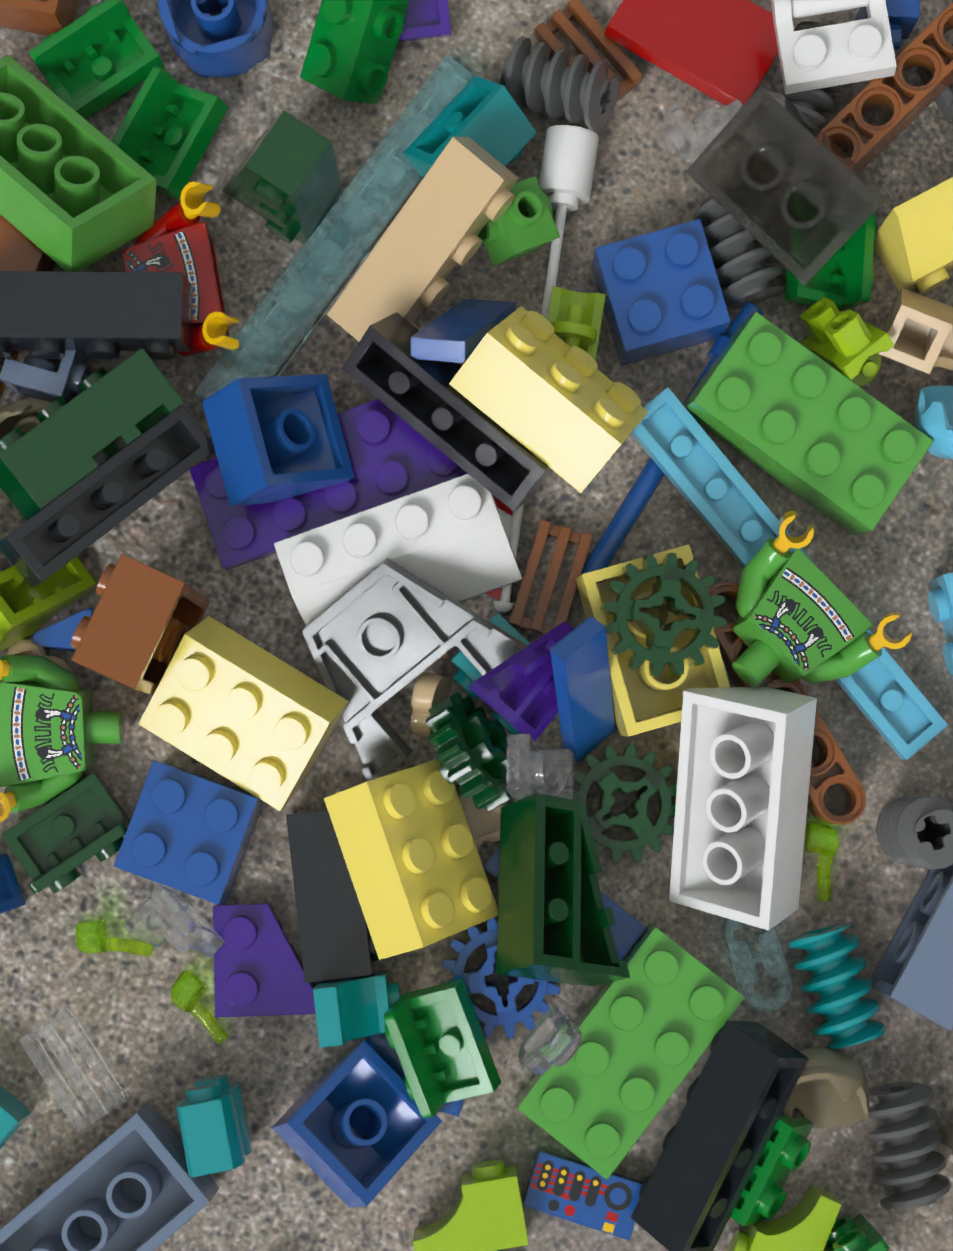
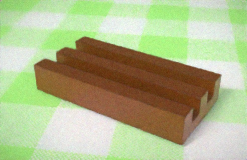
(561, 21)
(563, 536)

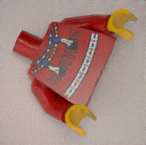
(186, 246)

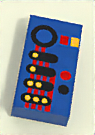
(582, 1195)

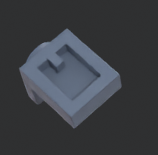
(39, 380)

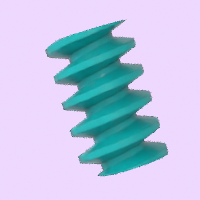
(837, 986)

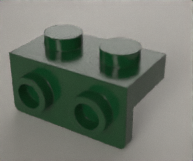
(67, 833)

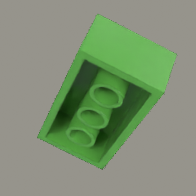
(64, 177)
(807, 425)
(632, 1053)

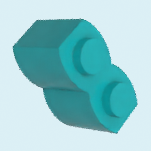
(214, 1126)

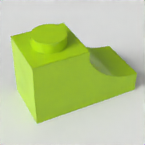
(28, 608)
(484, 1216)
(801, 1229)

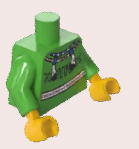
(800, 619)
(46, 731)

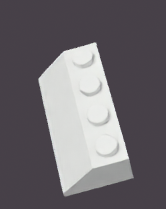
(439, 534)
(742, 802)

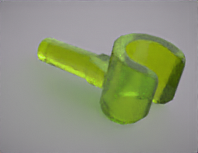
(823, 841)
(92, 938)
(186, 996)

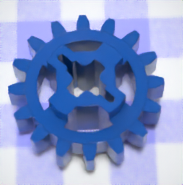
(475, 983)

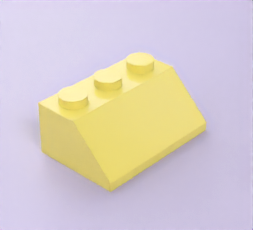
(918, 240)

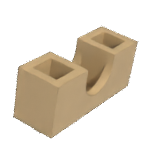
(920, 332)

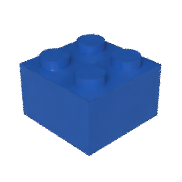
(660, 292)
(189, 832)

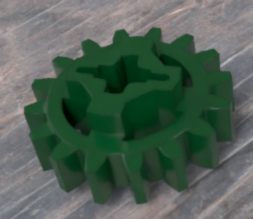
(666, 588)
(470, 750)
(638, 823)

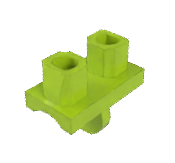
(577, 317)
(845, 341)

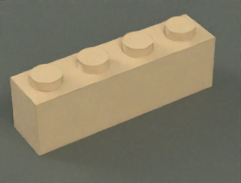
(427, 238)

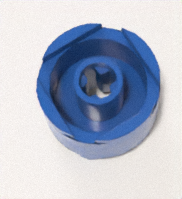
(219, 43)

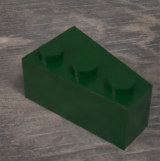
(288, 179)
(84, 432)
(551, 897)

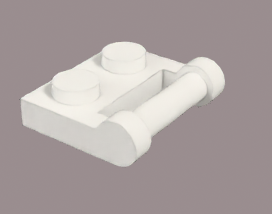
(832, 52)

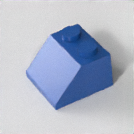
(277, 438)
(356, 1126)

